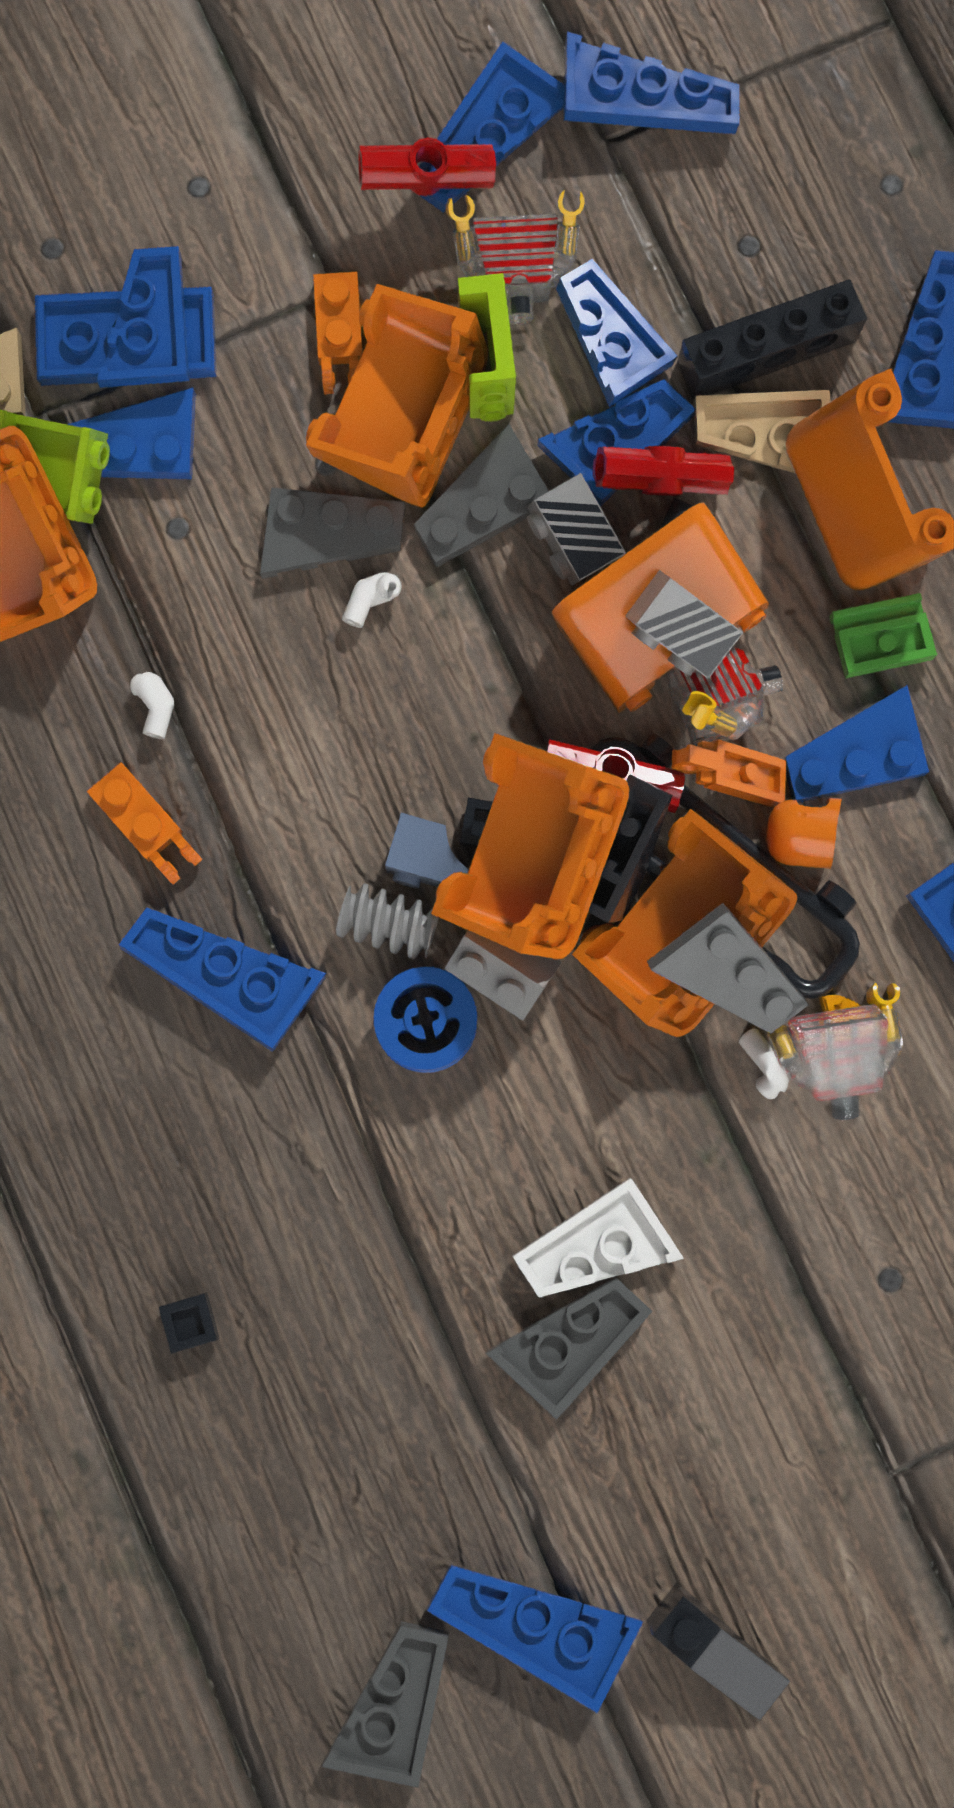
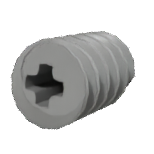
(386, 922)

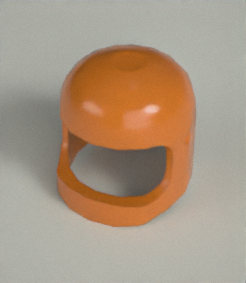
(803, 834)

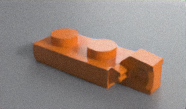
(734, 771)

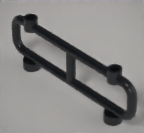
(827, 906)

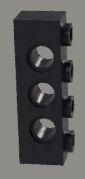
(771, 339)

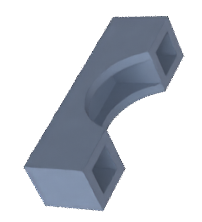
(421, 853)

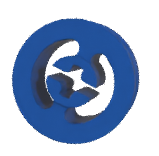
(391, 1029)

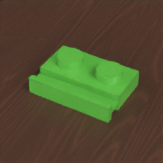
(883, 635)

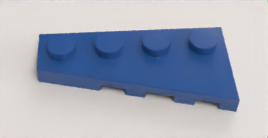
(238, 983)
(546, 1634)

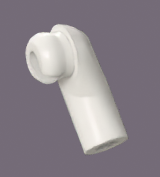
(370, 593)
(158, 701)
(761, 1053)

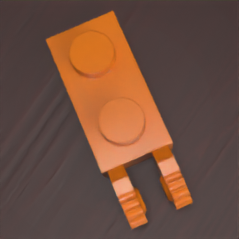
(337, 324)
(141, 819)

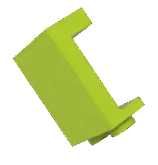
(494, 391)
(71, 460)

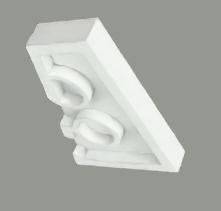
(597, 1243)

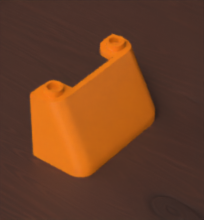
(403, 395)
(857, 491)
(690, 552)
(40, 556)
(536, 851)
(698, 879)

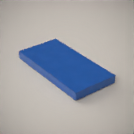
(77, 326)

